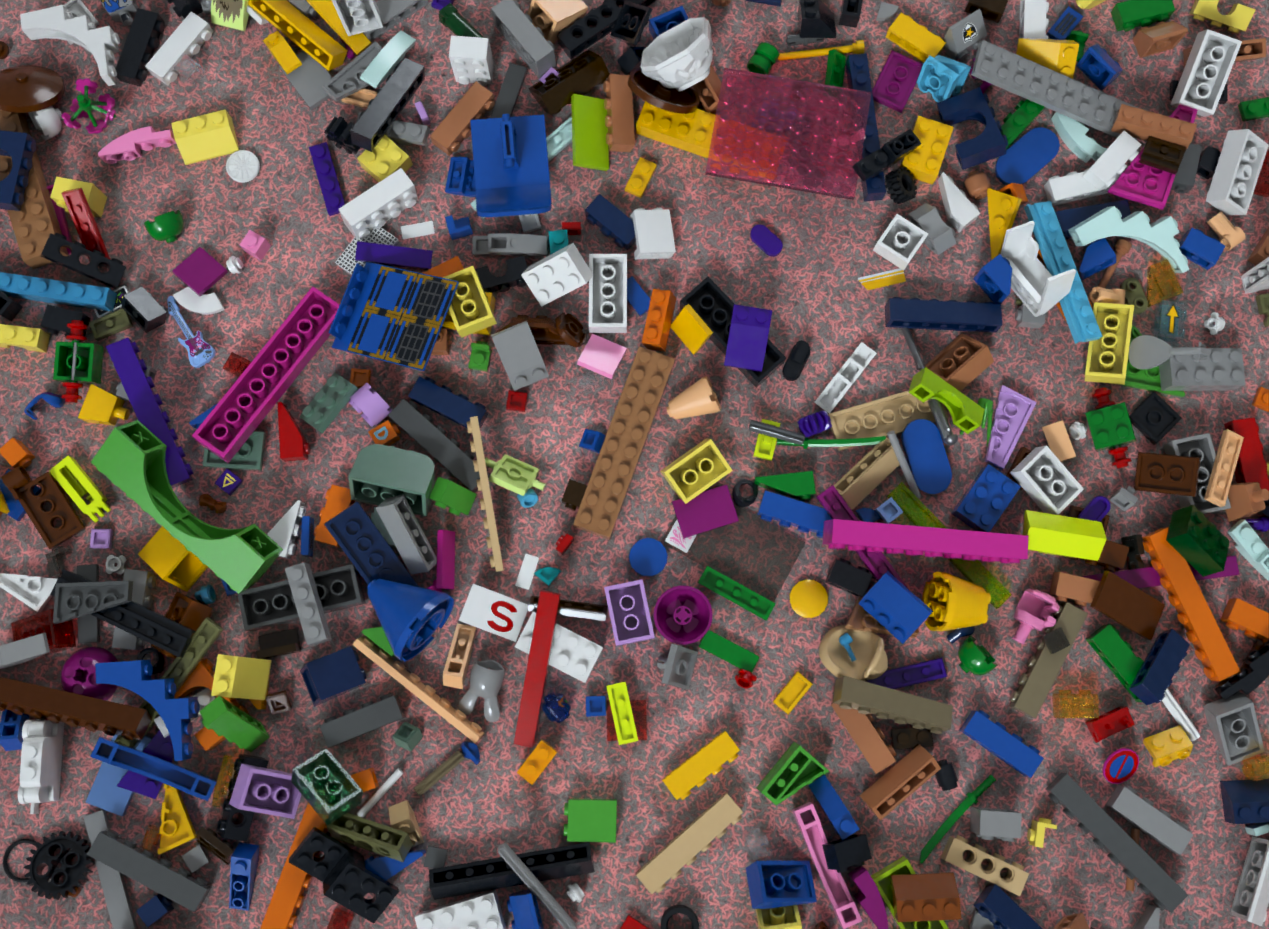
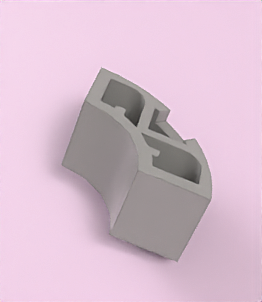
(940, 235)

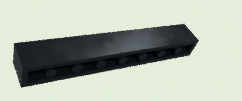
(497, 874)

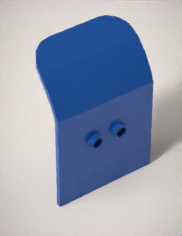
(511, 166)

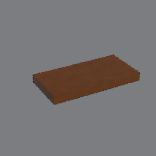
(1127, 605)

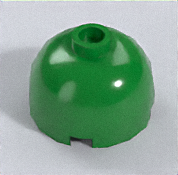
(166, 226)
(975, 658)

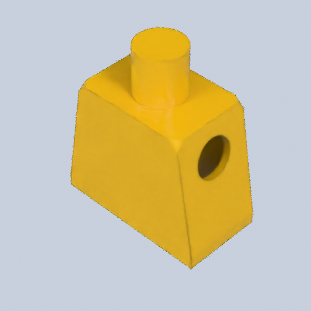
(102, 407)

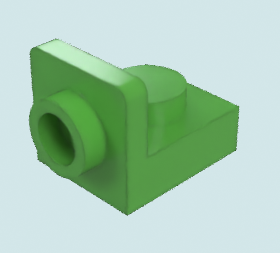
(480, 356)

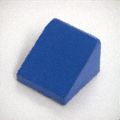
(592, 440)

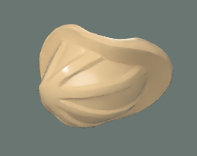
(867, 648)

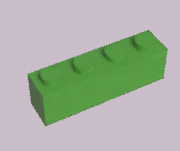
(233, 724)

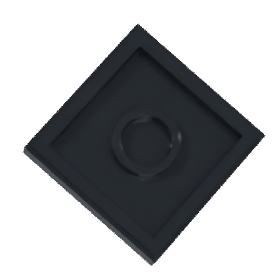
(1154, 418)

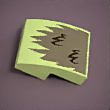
(230, 13)

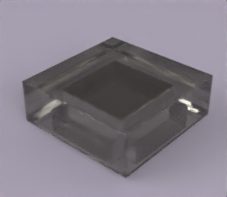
(1056, 640)

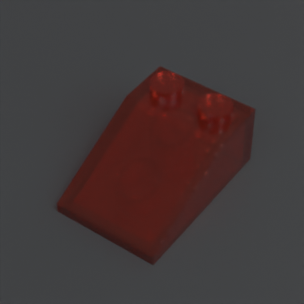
(59, 635)

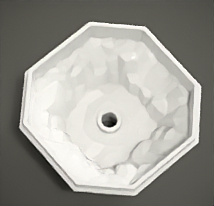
(680, 55)

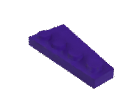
(143, 785)

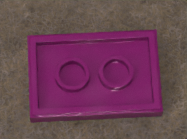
(896, 81)
(705, 512)

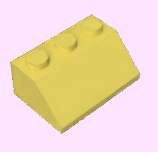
(205, 136)
(696, 470)

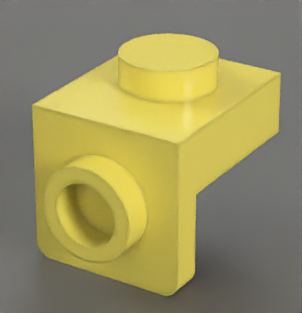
(1037, 831)

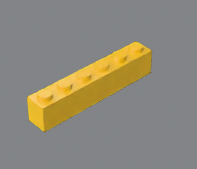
(301, 31)

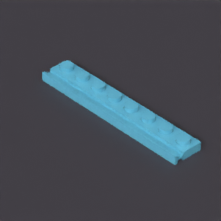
(1059, 260)

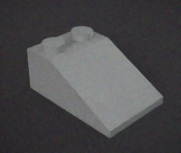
(520, 355)
(1235, 727)

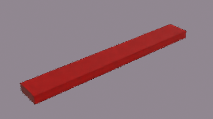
(537, 668)

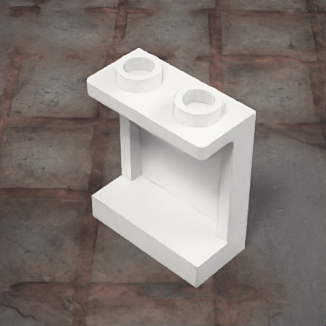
(653, 233)

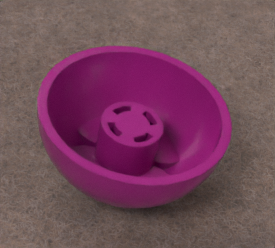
(693, 606)
(84, 661)

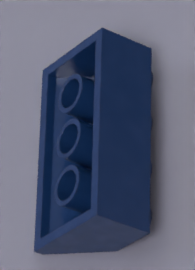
(1245, 801)

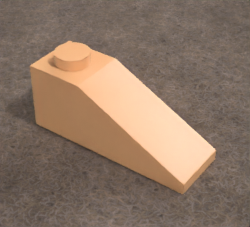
(459, 656)

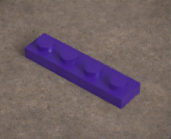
(327, 178)

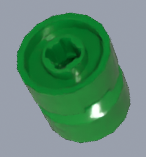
(763, 59)

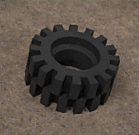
(901, 185)

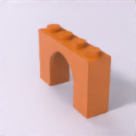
(203, 677)

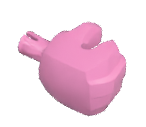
(1034, 613)

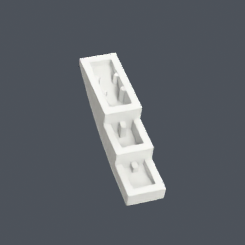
(845, 377)

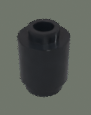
(946, 775)

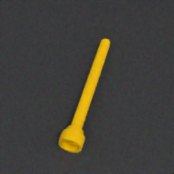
(856, 48)

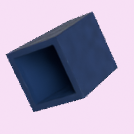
(333, 675)

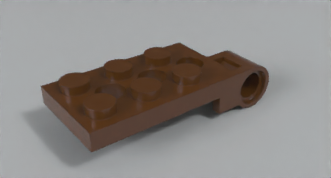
(22, 487)

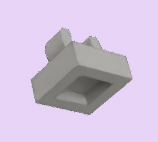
(1124, 498)

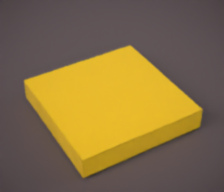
(691, 329)

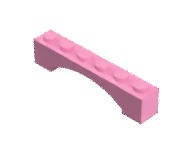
(832, 880)

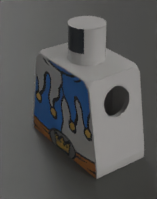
(121, 10)

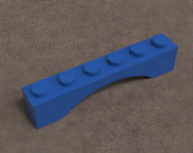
(153, 767)

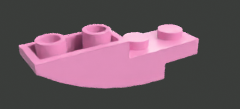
(129, 145)

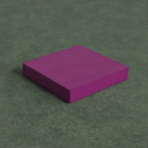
(199, 271)

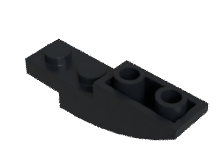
(887, 155)
(1249, 677)

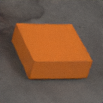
(360, 377)

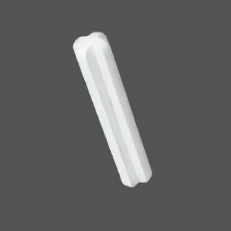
(1180, 716)

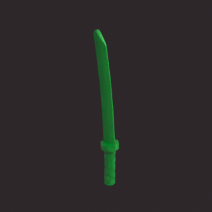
(835, 442)
(956, 814)

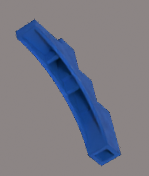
(160, 694)

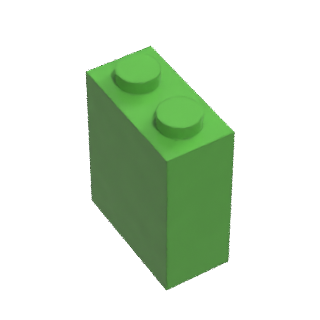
(591, 820)

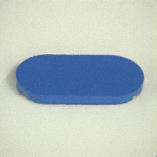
(1027, 156)
(926, 456)

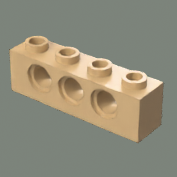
(1012, 882)

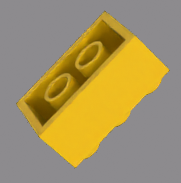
(927, 158)

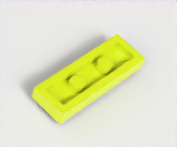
(622, 713)

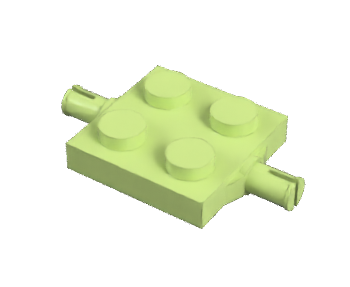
(514, 475)

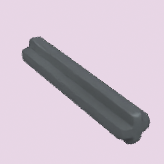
(776, 432)

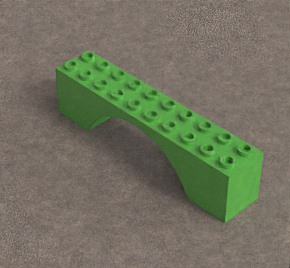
(136, 464)

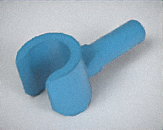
(845, 640)

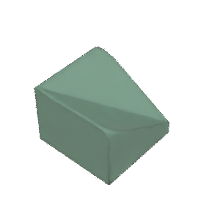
(407, 736)

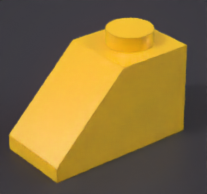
(282, 52)

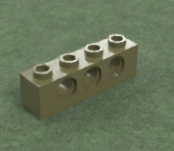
(371, 836)

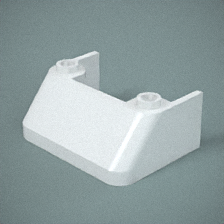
(1029, 276)

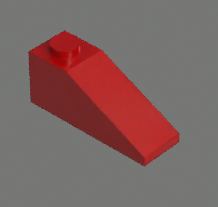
(291, 440)

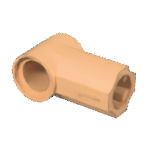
(1227, 233)
(1104, 295)

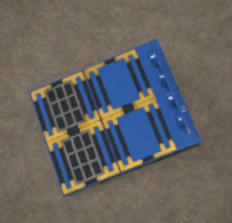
(392, 314)

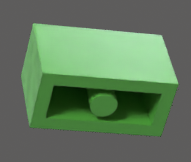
(452, 496)

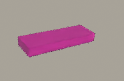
(445, 560)

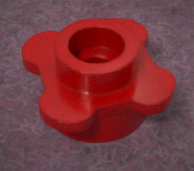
(745, 679)

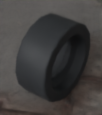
(679, 909)

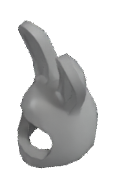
(484, 684)

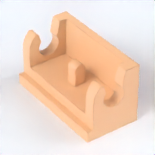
(1059, 441)

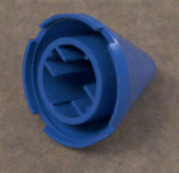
(408, 614)

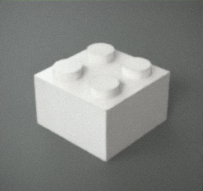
(900, 242)

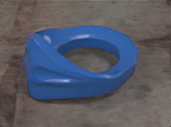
(471, 751)

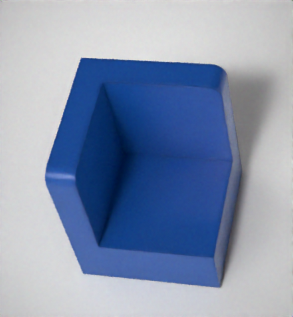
(458, 228)

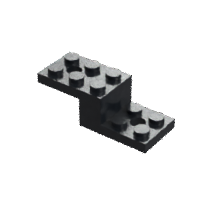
(343, 875)

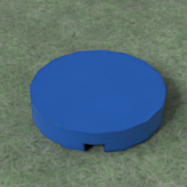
(648, 557)

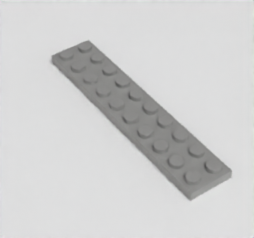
(1046, 87)

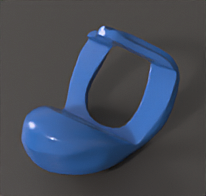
(53, 399)

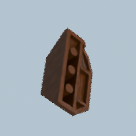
(542, 329)

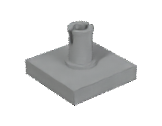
(678, 666)

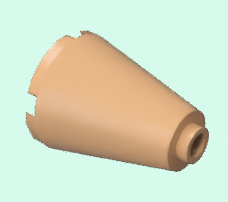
(694, 401)

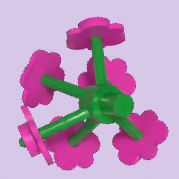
(84, 106)

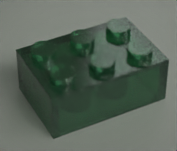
(326, 786)

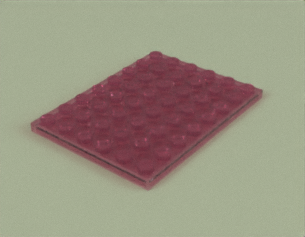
(788, 133)

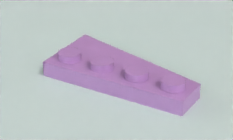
(1008, 423)

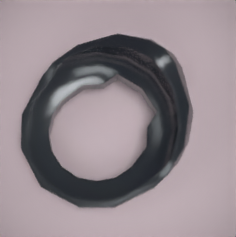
(738, 499)
(158, 667)

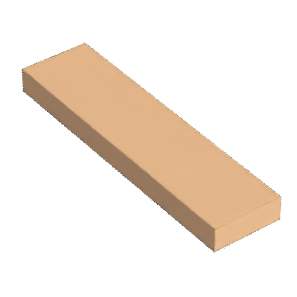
(1224, 468)

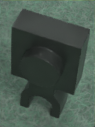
(1136, 548)

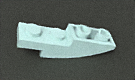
(1073, 135)
(1251, 546)

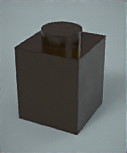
(573, 495)

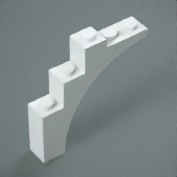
(60, 24)

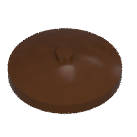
(29, 88)
(663, 97)

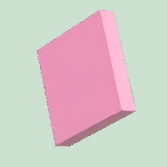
(601, 356)

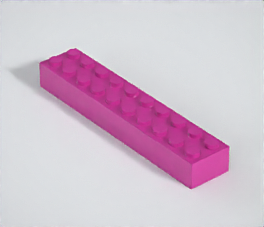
(268, 376)
(927, 540)

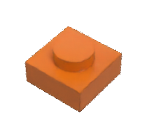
(1261, 399)

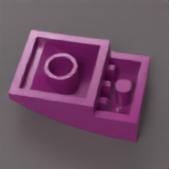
(869, 897)

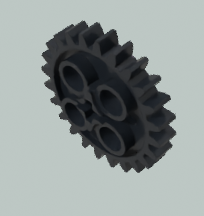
(45, 856)

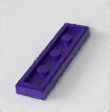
(394, 255)
(911, 674)

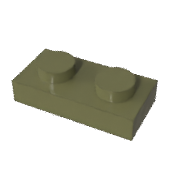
(110, 324)

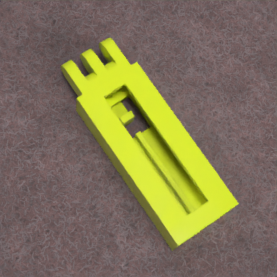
(77, 484)

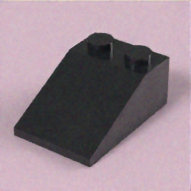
(631, 23)

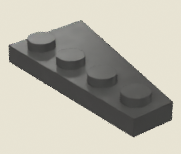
(84, 598)

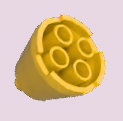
(954, 603)

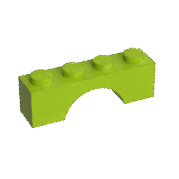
(964, 411)

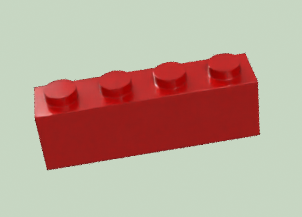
(1250, 463)

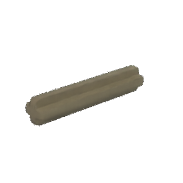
(439, 773)

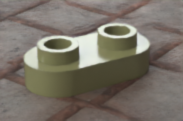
(1134, 295)

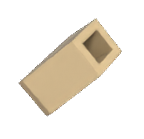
(404, 819)

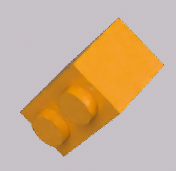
(537, 762)

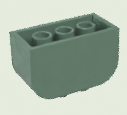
(390, 472)

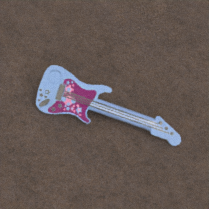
(198, 350)

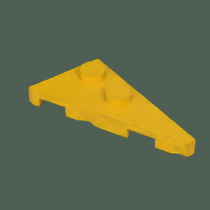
(1002, 213)
(176, 823)

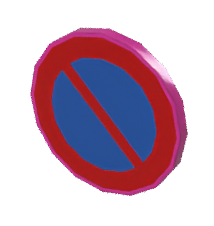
(1120, 765)

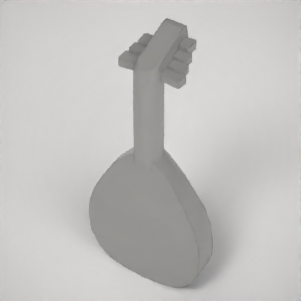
(1149, 352)

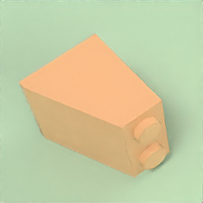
(555, 15)

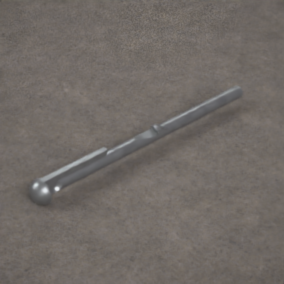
(934, 404)

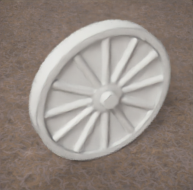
(242, 166)

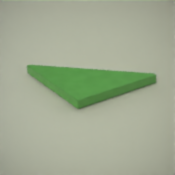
(1145, 379)

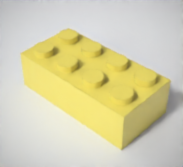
(1109, 354)

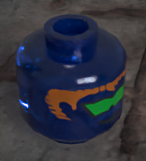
(556, 707)

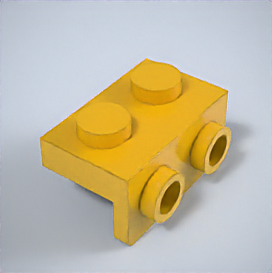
(1168, 746)

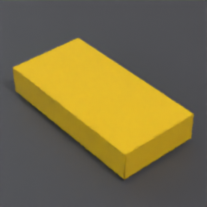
(792, 693)

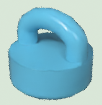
(528, 499)

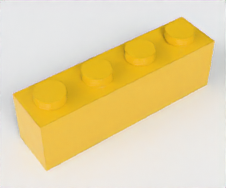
(700, 765)

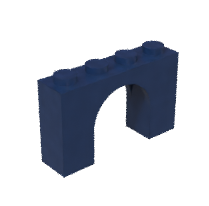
(974, 106)
(21, 149)

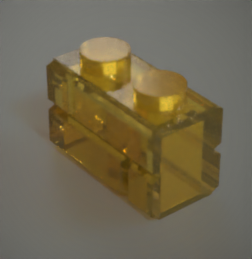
(1075, 705)

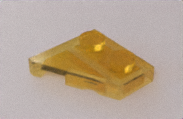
(1161, 283)
(221, 785)

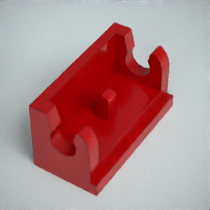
(1110, 723)

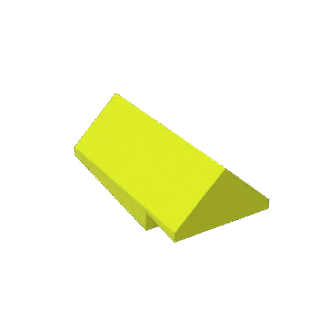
(1064, 535)

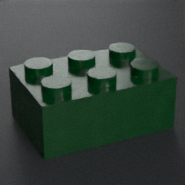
(1198, 540)

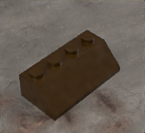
(574, 78)

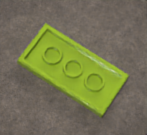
(589, 132)

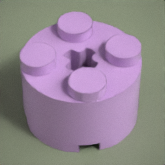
(371, 404)

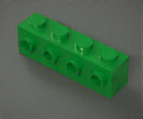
(1020, 120)

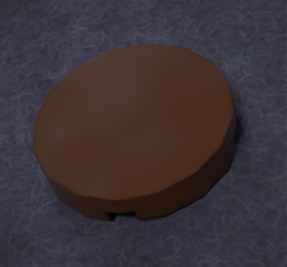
(570, 330)

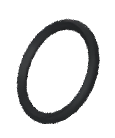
(5, 858)

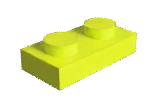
(765, 444)

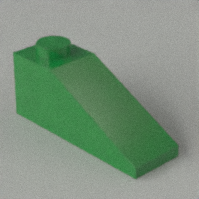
(794, 485)

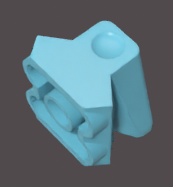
(942, 77)

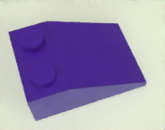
(747, 337)

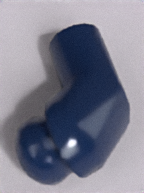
(958, 633)

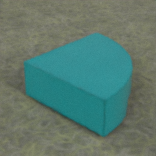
(547, 574)

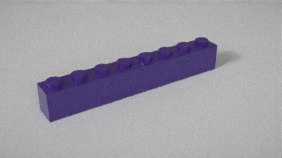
(147, 406)

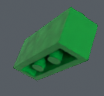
(1141, 13)

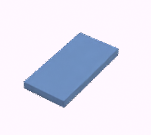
(106, 793)

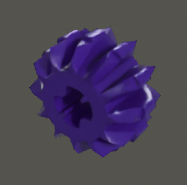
(814, 423)

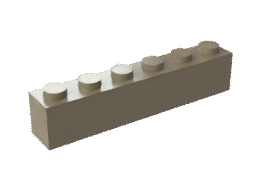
(1045, 666)
(892, 704)

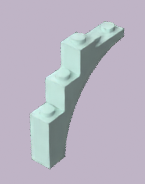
(1135, 226)

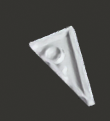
(29, 589)

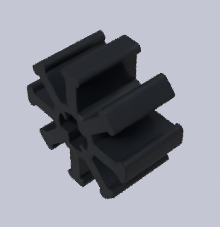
(340, 133)

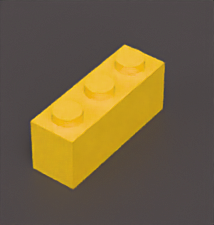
(914, 38)

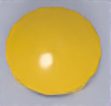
(808, 598)

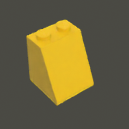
(172, 560)

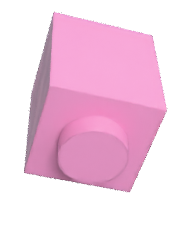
(255, 245)

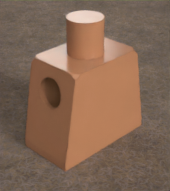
(1246, 500)

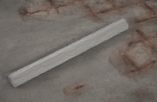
(536, 887)

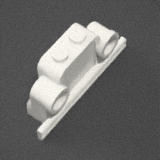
(40, 762)

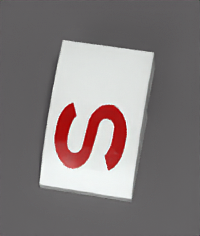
(494, 612)

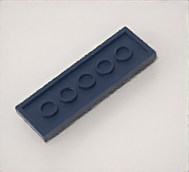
(367, 546)

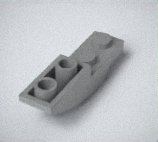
(406, 133)
(510, 245)

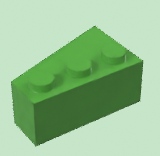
(790, 774)

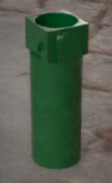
(456, 22)

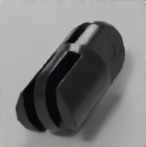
(796, 361)

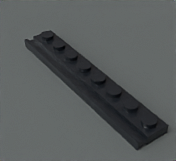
(140, 621)

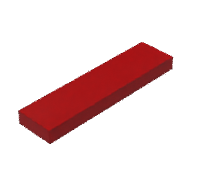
(84, 220)

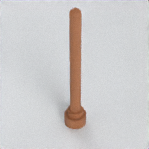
(1121, 248)

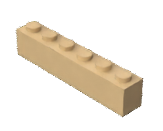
(688, 843)

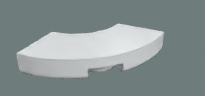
(202, 304)

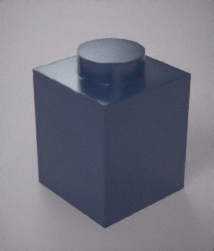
(155, 909)

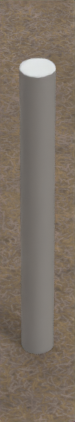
(903, 463)

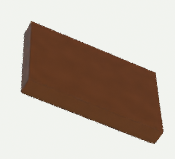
(1167, 474)

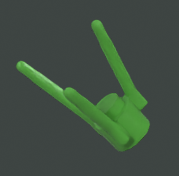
(987, 405)

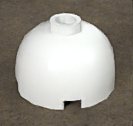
(48, 121)

